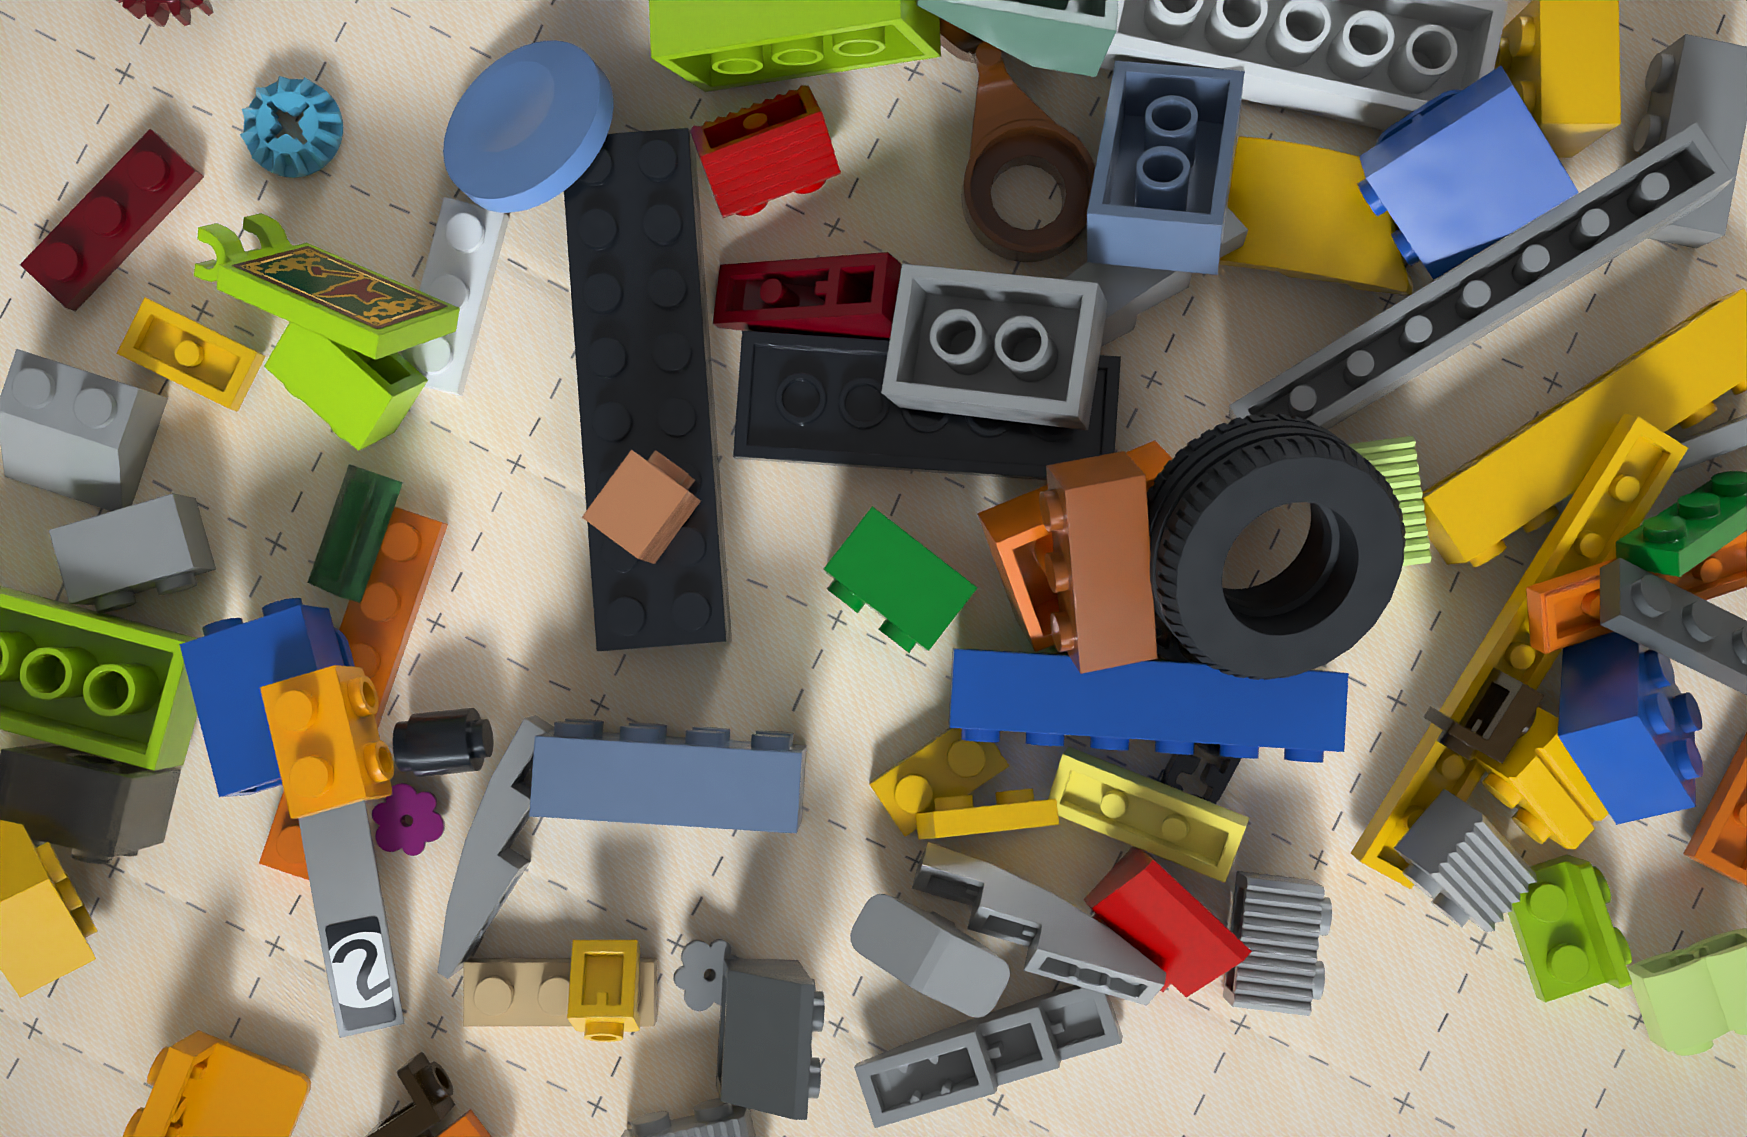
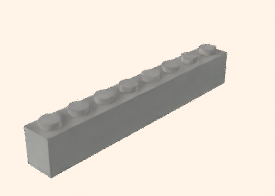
(1497, 284)

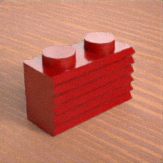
(766, 152)

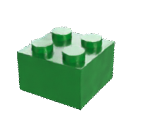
(898, 581)

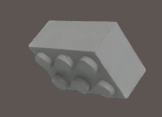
(995, 345)

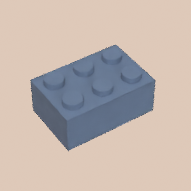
(1164, 167)

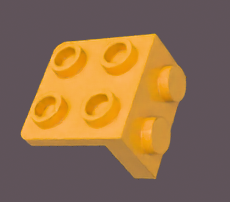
(218, 1092)

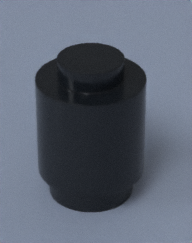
(442, 742)

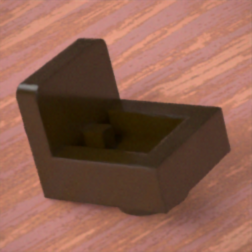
(1494, 719)
(431, 1099)

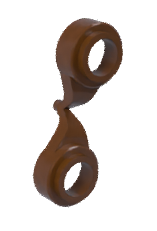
(1013, 133)

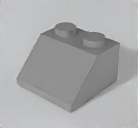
(76, 431)

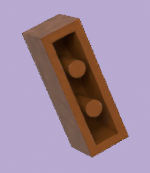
(1100, 561)

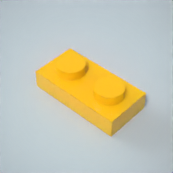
(191, 354)
(934, 771)
(1012, 811)

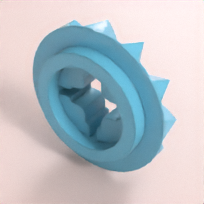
(320, 126)

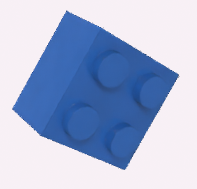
(1629, 727)

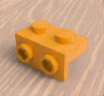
(327, 739)

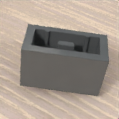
(767, 1036)

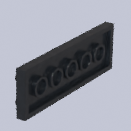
(825, 406)

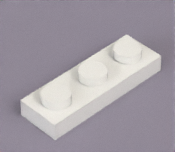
(461, 274)

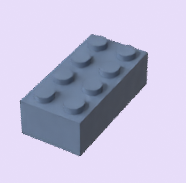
(668, 778)

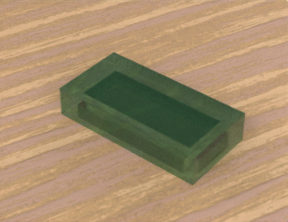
(354, 533)

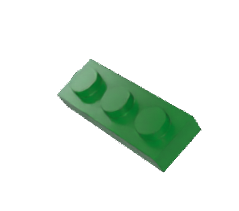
(1690, 527)

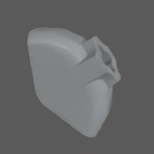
(930, 955)

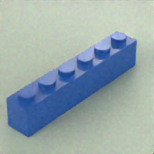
(1146, 701)

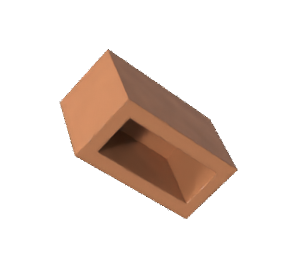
(643, 505)

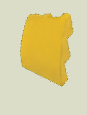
(1311, 218)

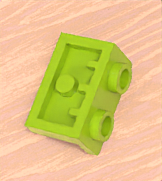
(1568, 930)

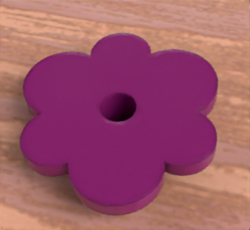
(393, 829)

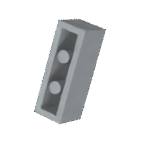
(1706, 85)

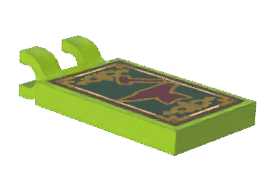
(322, 290)

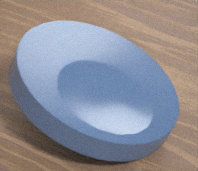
(528, 126)

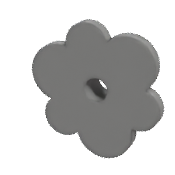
(696, 959)

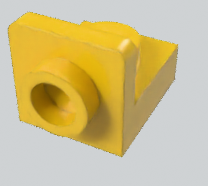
(604, 988)

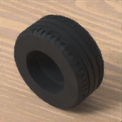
(1329, 589)

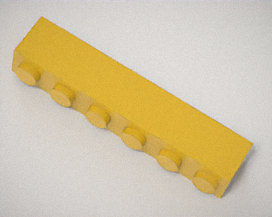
(1550, 455)

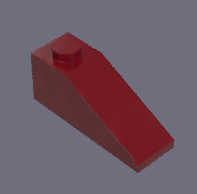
(811, 296)

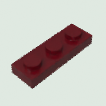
(111, 220)

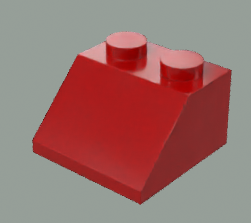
(1165, 923)

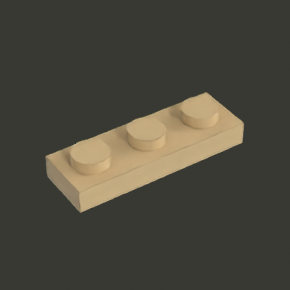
(535, 992)

